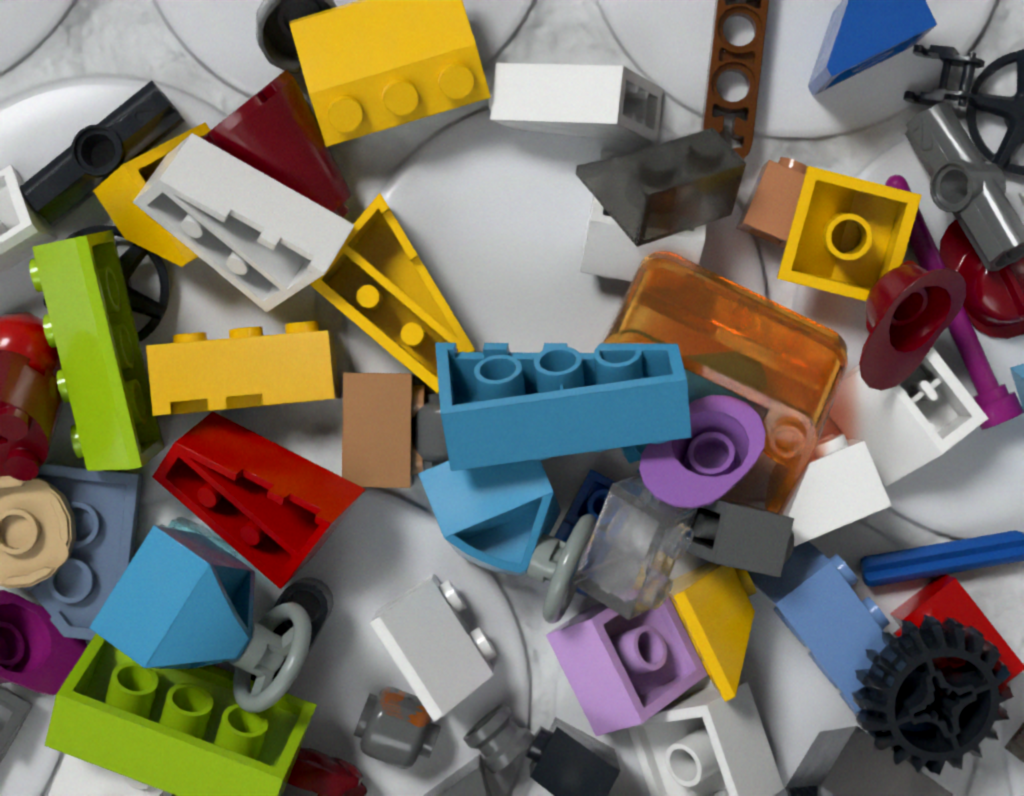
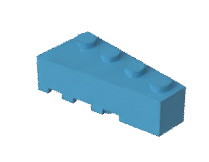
(558, 401)

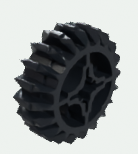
(961, 701)

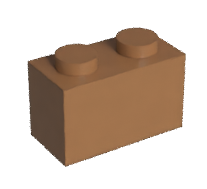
(379, 429)

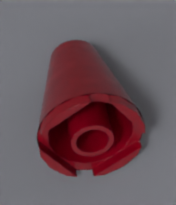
(284, 141)

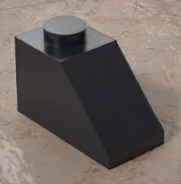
(571, 761)

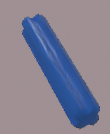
(942, 558)

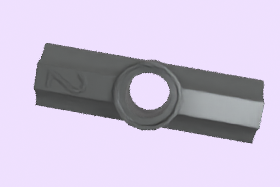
(954, 162)

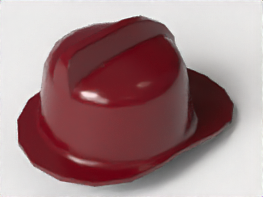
(992, 297)
(904, 320)

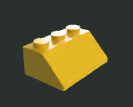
(387, 64)

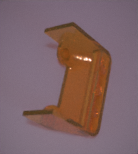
(743, 347)

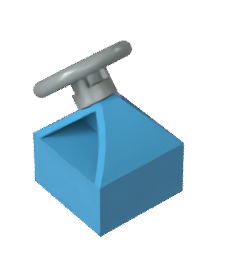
(504, 523)
(193, 608)

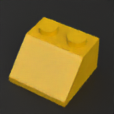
(846, 233)

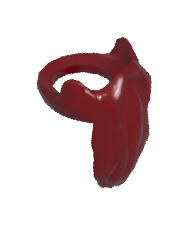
(326, 775)

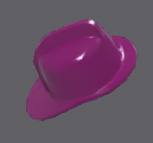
(33, 648)

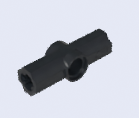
(72, 176)

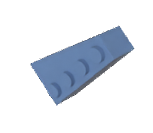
(828, 617)

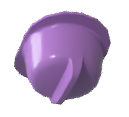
(715, 460)

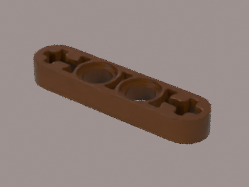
(740, 59)

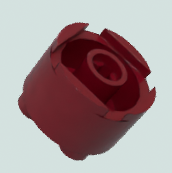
(27, 416)

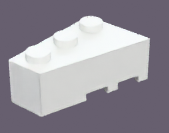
(242, 221)

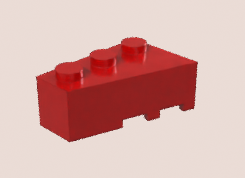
(256, 494)

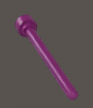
(991, 397)

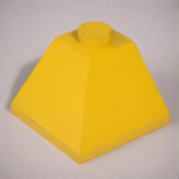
(134, 224)
(717, 619)

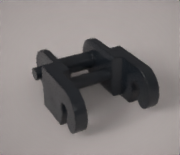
(949, 57)

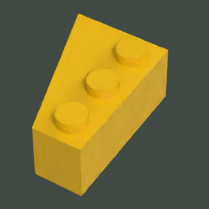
(391, 294)
(242, 370)

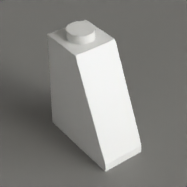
(576, 101)

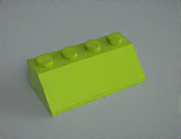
(97, 351)
(175, 727)

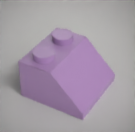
(624, 666)

